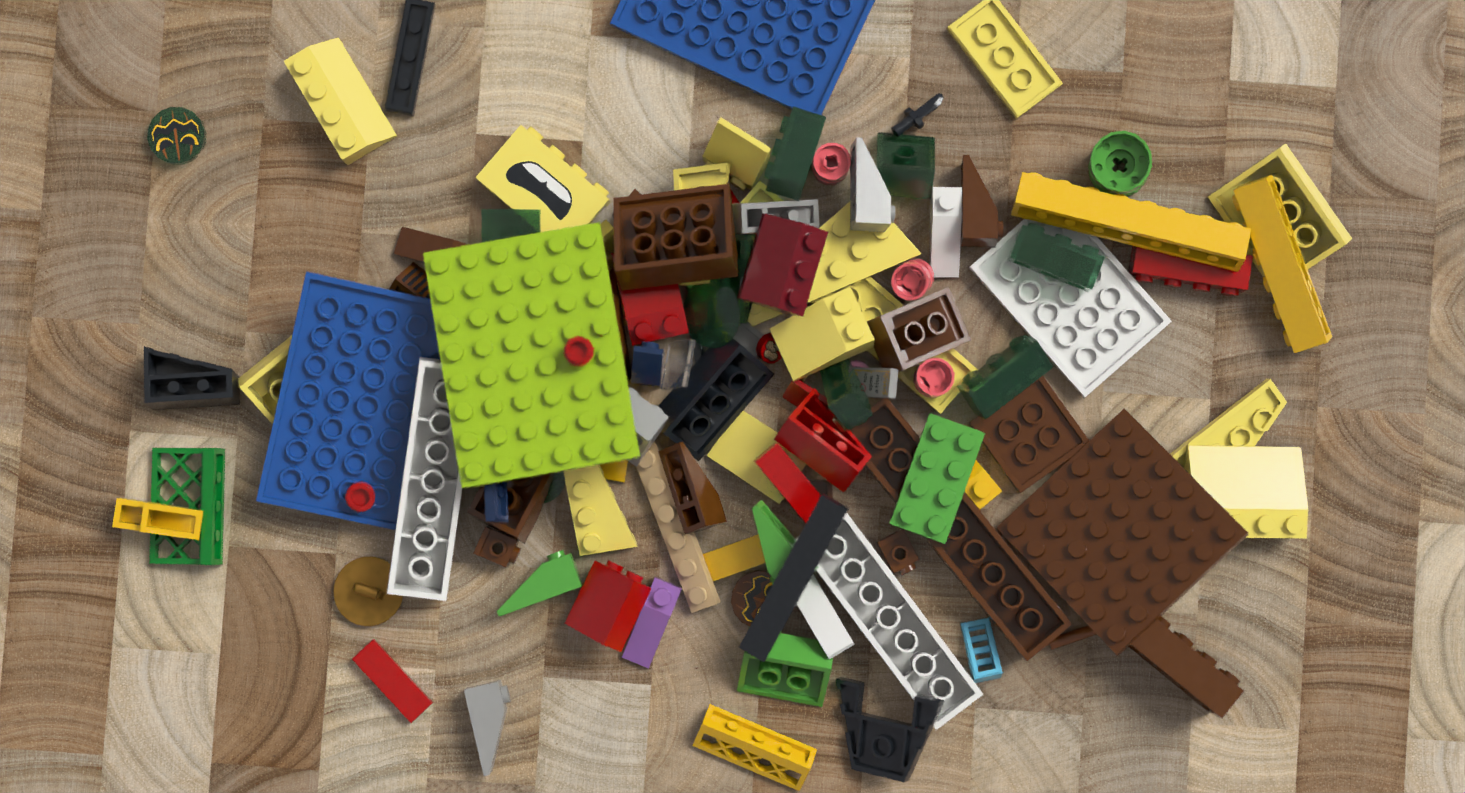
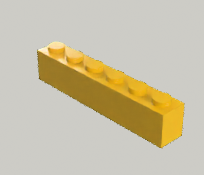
(1282, 264)

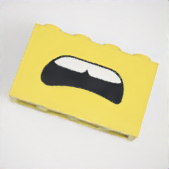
(536, 177)

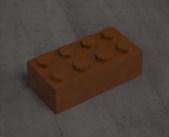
(1188, 669)

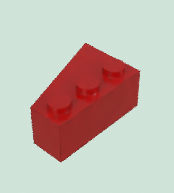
(822, 442)

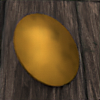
(362, 592)

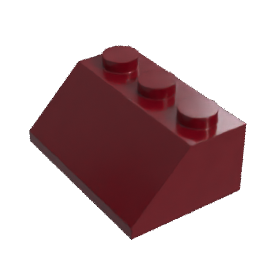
(782, 265)

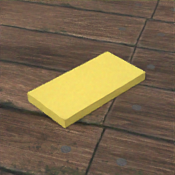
(1004, 56)

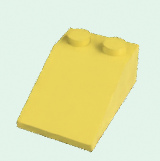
(742, 151)
(823, 336)
(741, 446)

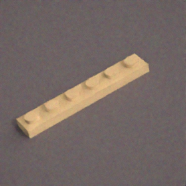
(682, 547)

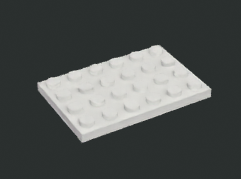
(1077, 329)

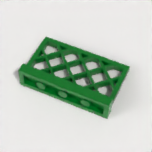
(210, 501)

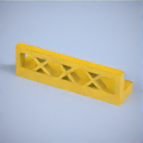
(756, 743)

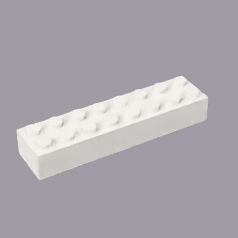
(428, 494)
(894, 622)

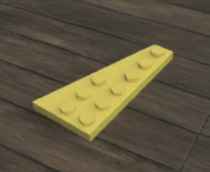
(849, 259)
(1241, 423)

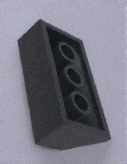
(716, 394)

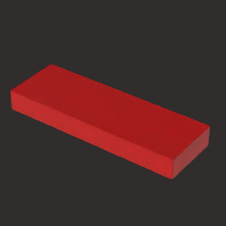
(788, 480)
(392, 680)

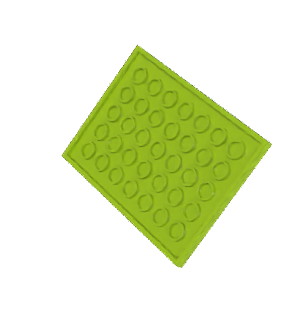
(501, 345)

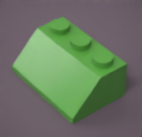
(792, 672)

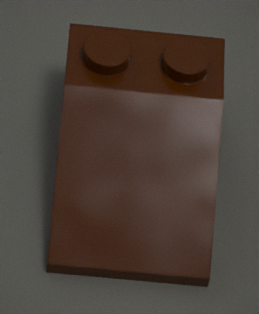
(918, 331)
(524, 505)

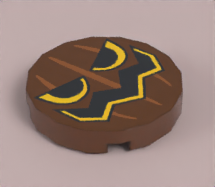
(749, 595)

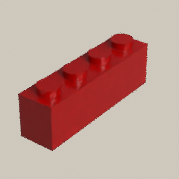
(1177, 271)

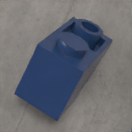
(647, 364)

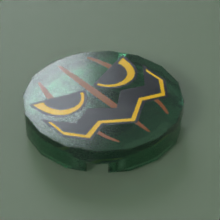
(176, 135)

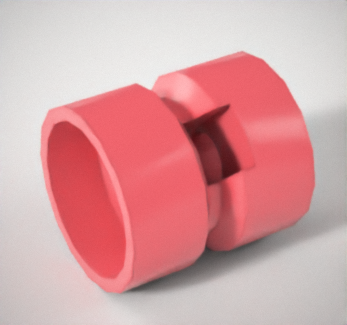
(831, 163)
(912, 279)
(934, 377)

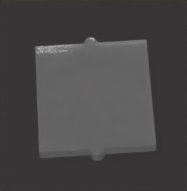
(678, 364)

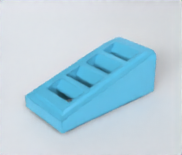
(971, 652)

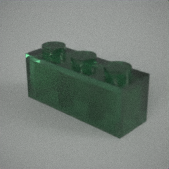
(794, 153)
(1056, 257)
(1004, 376)

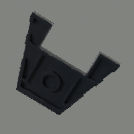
(884, 744)

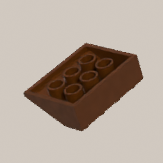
(674, 237)

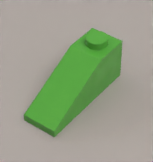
(774, 539)
(548, 581)

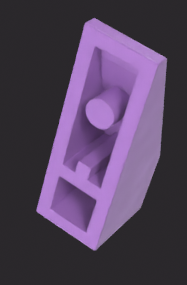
(652, 622)

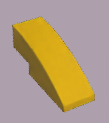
(157, 518)
(734, 557)

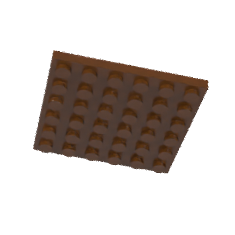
(1122, 531)

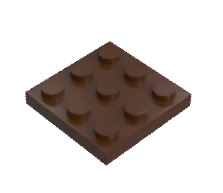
(1031, 435)

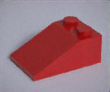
(653, 312)

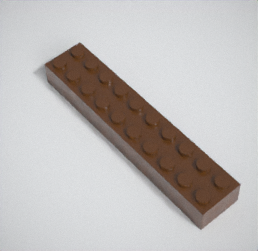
(973, 546)

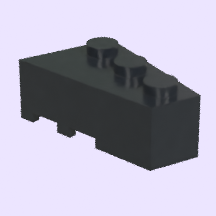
(186, 383)

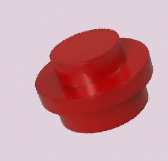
(578, 351)

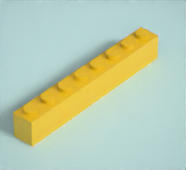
(1131, 221)

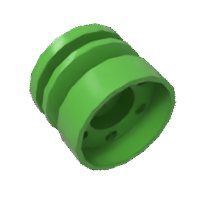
(1120, 148)

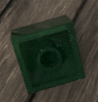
(906, 164)

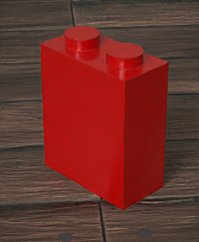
(608, 604)

